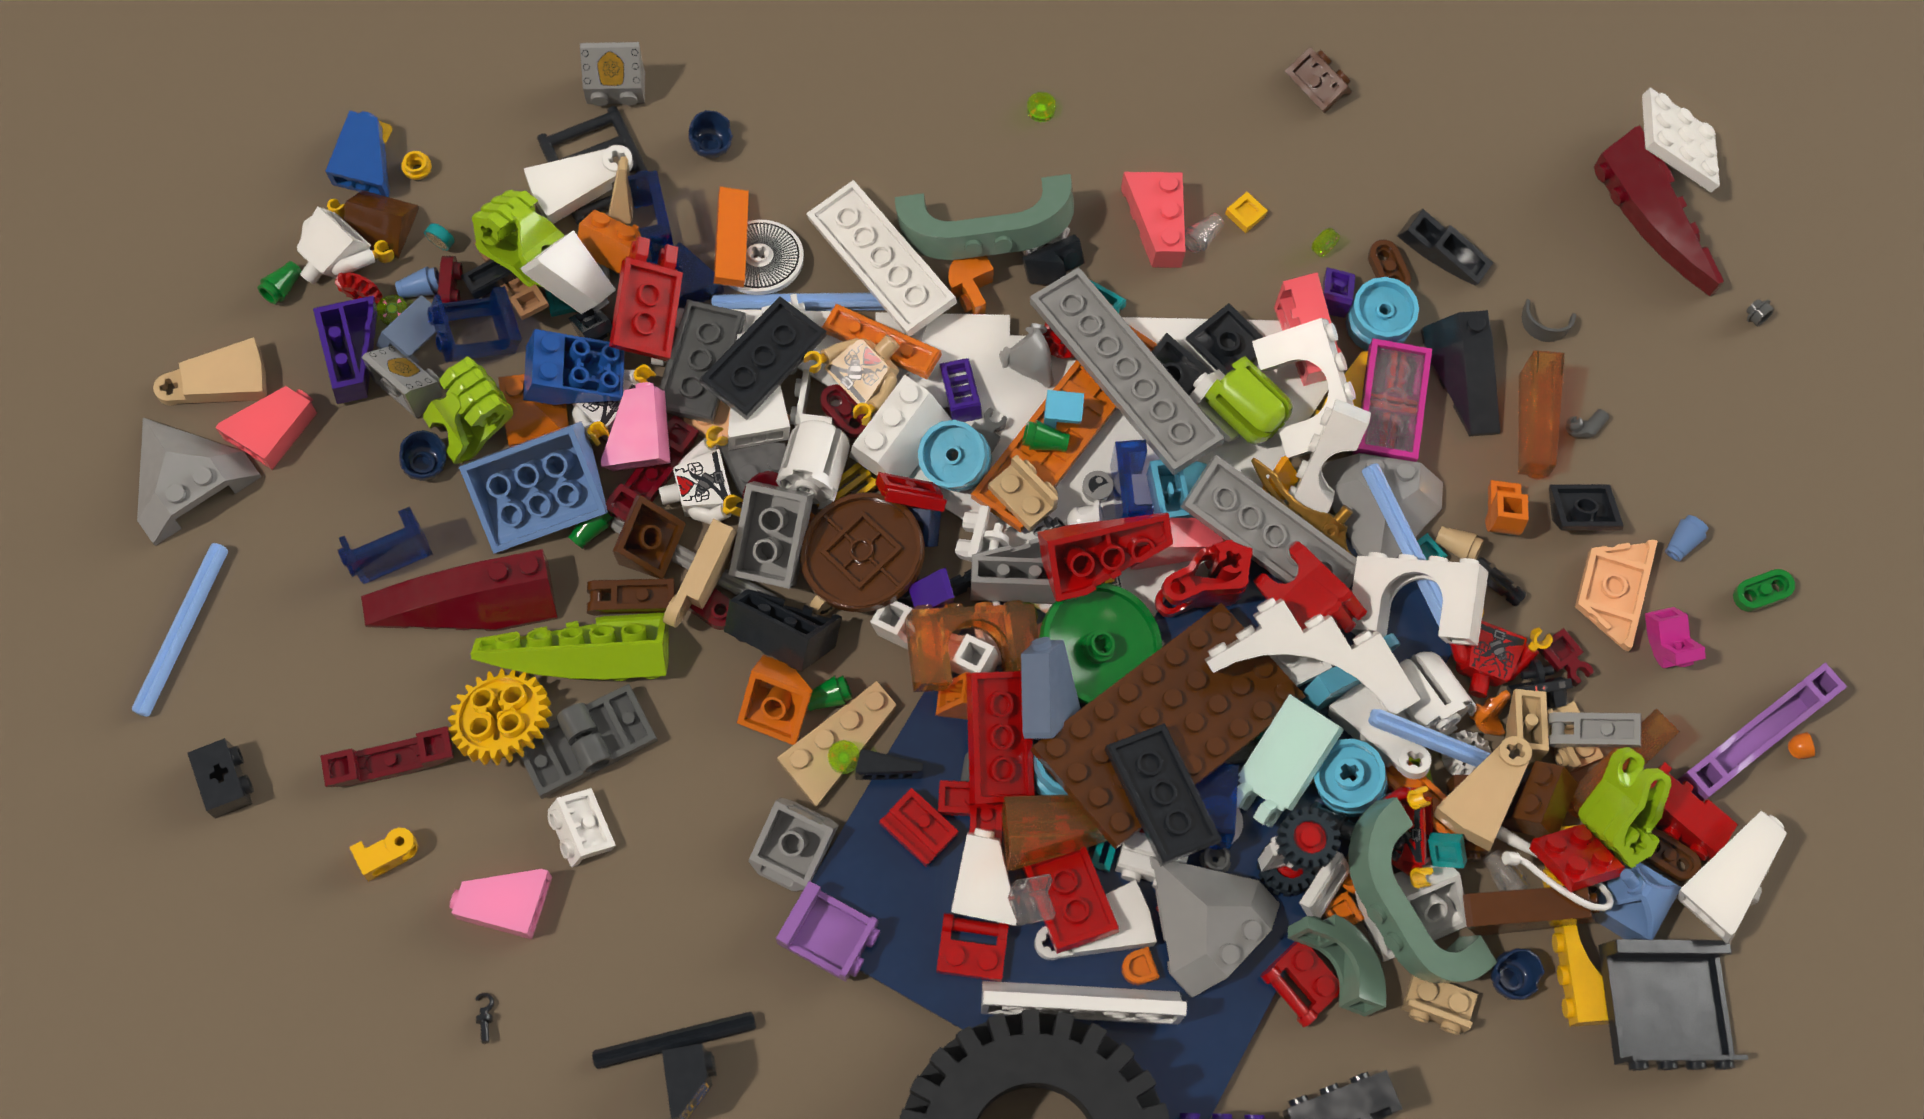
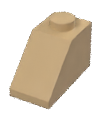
(1529, 721)

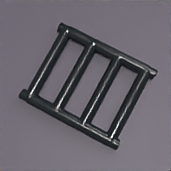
(624, 138)

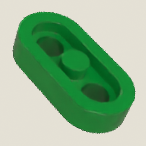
(1761, 590)

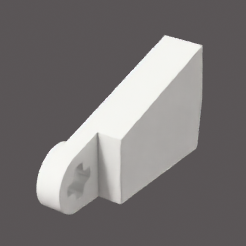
(573, 181)
(1352, 714)
(1132, 919)

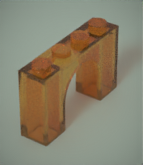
(929, 631)

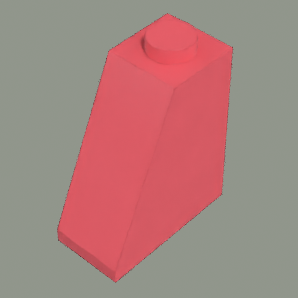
(269, 425)
(1188, 538)

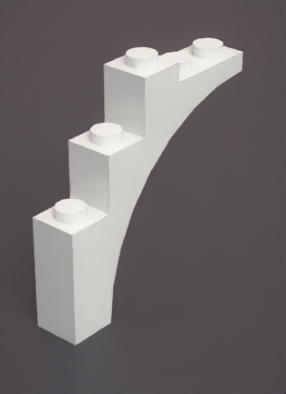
(1279, 634)

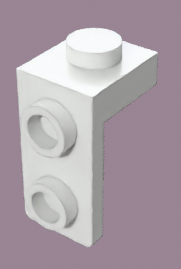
(1202, 386)
(802, 391)

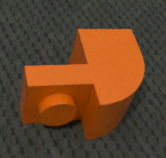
(966, 278)
(1506, 508)

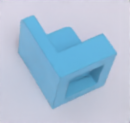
(1063, 407)

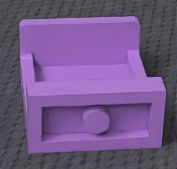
(828, 933)

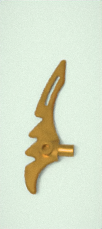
(1328, 524)

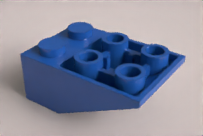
(571, 369)

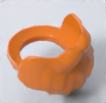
(1487, 717)

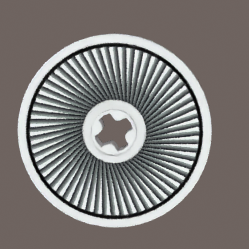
(781, 262)

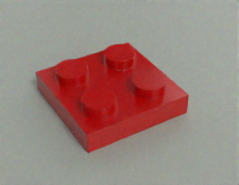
(1576, 857)

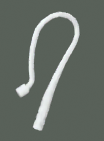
(1515, 859)

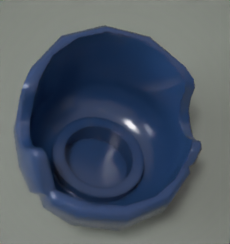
(710, 134)
(422, 455)
(1517, 974)

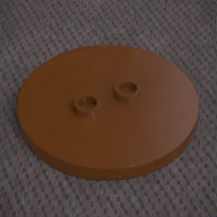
(862, 552)

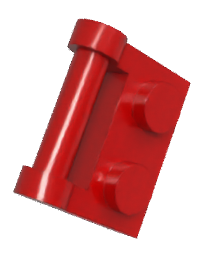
(971, 958)
(1309, 975)

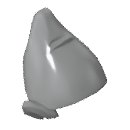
(1030, 356)

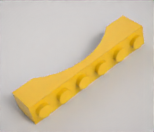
(1581, 981)

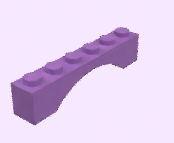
(1763, 732)

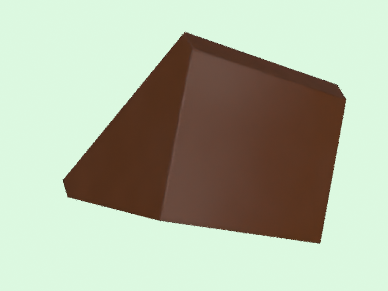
(380, 218)
(648, 538)

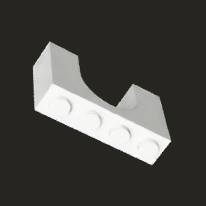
(1311, 343)
(1461, 585)

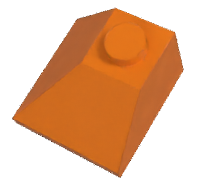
(529, 417)
(775, 700)

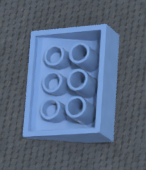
(535, 487)

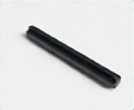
(673, 1039)

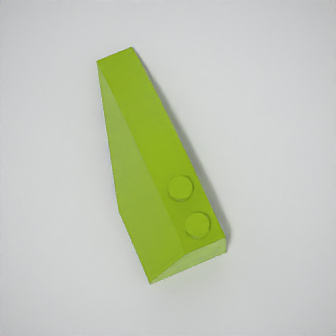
(609, 649)

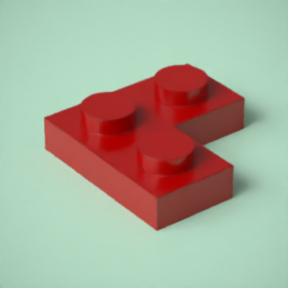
(955, 800)

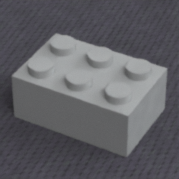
(771, 534)

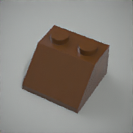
(1541, 800)

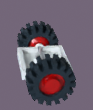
(1299, 851)

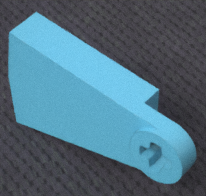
(1335, 682)

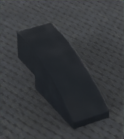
(1444, 247)

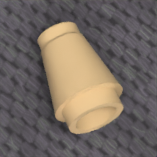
(1460, 543)

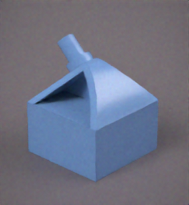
(1639, 902)

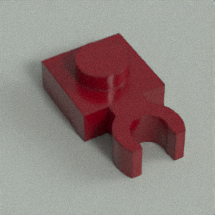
(1565, 654)

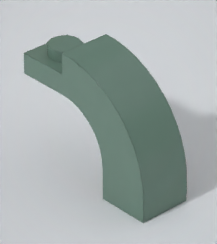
(1353, 957)

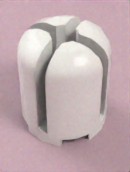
(814, 460)
(1441, 694)

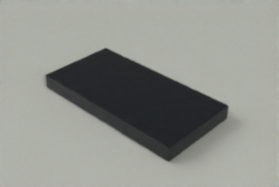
(762, 358)
(1162, 794)

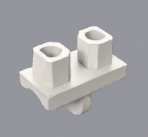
(986, 533)

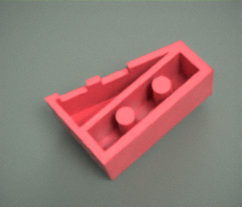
(1159, 214)
(1299, 303)

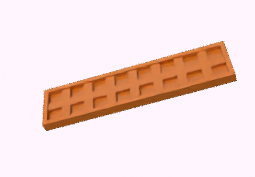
(1054, 465)

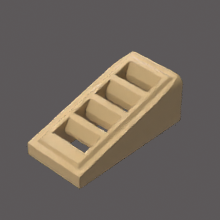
(621, 201)

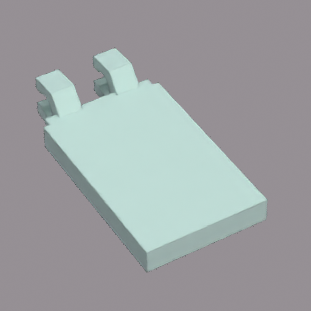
(1286, 760)

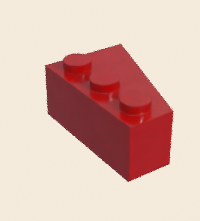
(1694, 822)

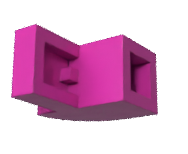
(1671, 640)

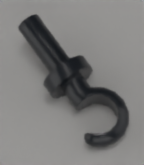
(485, 1018)

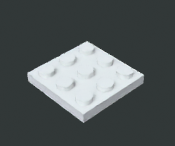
(1680, 139)

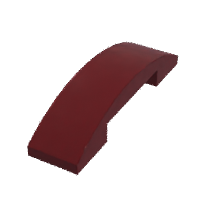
(647, 480)
(387, 760)

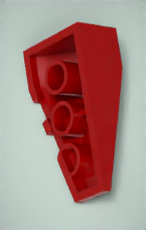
(1092, 552)

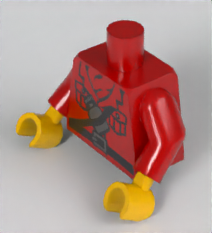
(1497, 657)
(1416, 846)

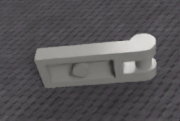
(1595, 729)

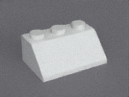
(895, 431)
(1437, 906)

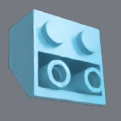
(1170, 490)

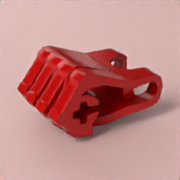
(1194, 591)
(1313, 592)

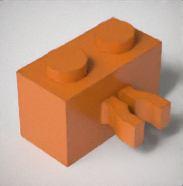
(607, 239)

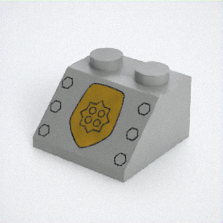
(612, 73)
(403, 379)

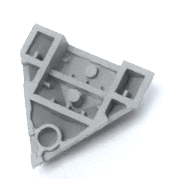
(181, 473)
(1412, 484)
(1209, 921)

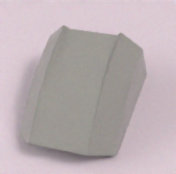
(792, 844)

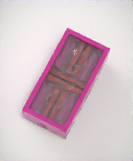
(1396, 398)

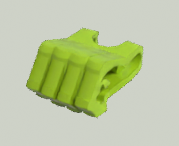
(513, 232)
(469, 411)
(1625, 808)

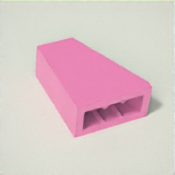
(638, 430)
(504, 901)

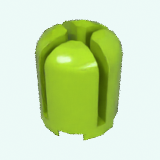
(1250, 402)

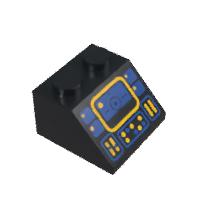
(687, 1078)

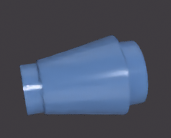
(420, 283)
(1686, 537)

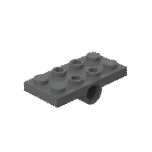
(587, 740)

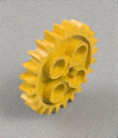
(481, 720)

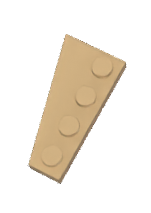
(855, 722)

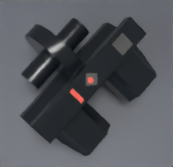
(1554, 687)

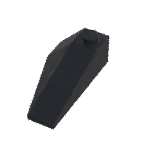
(1466, 368)

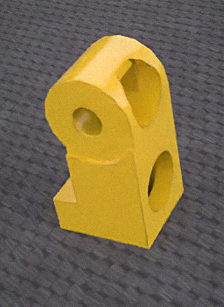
(386, 854)

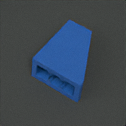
(360, 156)

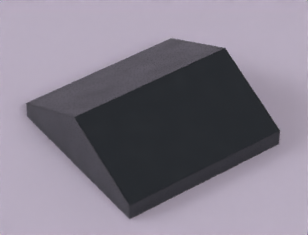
(1224, 339)
(1179, 362)
(1584, 507)

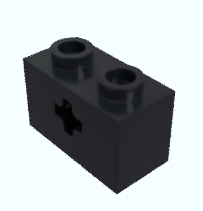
(208, 765)

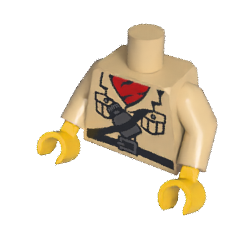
(861, 371)

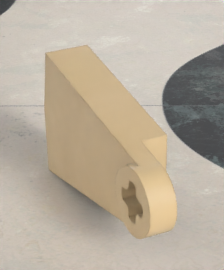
(217, 376)
(703, 573)
(1485, 795)

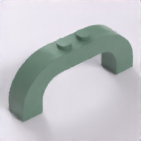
(988, 234)
(1391, 911)

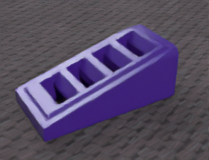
(963, 408)

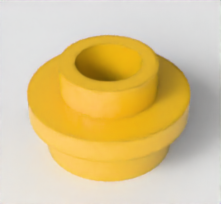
(416, 158)

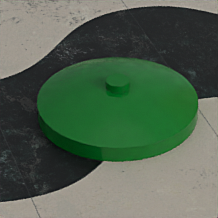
(1103, 636)

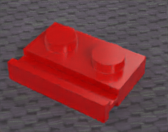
(910, 492)
(918, 827)

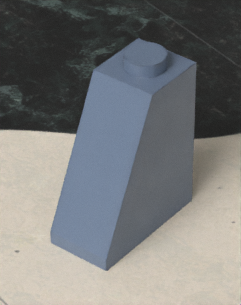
(1047, 689)

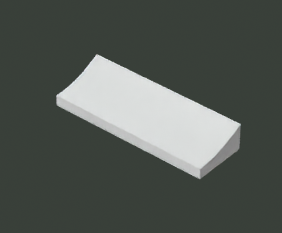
(1084, 1002)

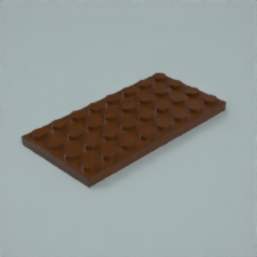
(1203, 710)

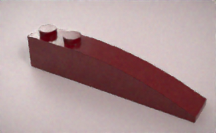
(1644, 194)
(472, 596)

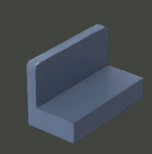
(409, 329)

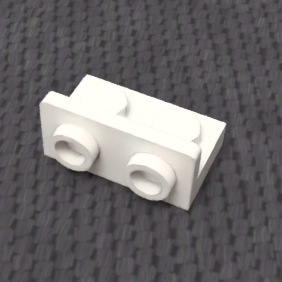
(580, 826)

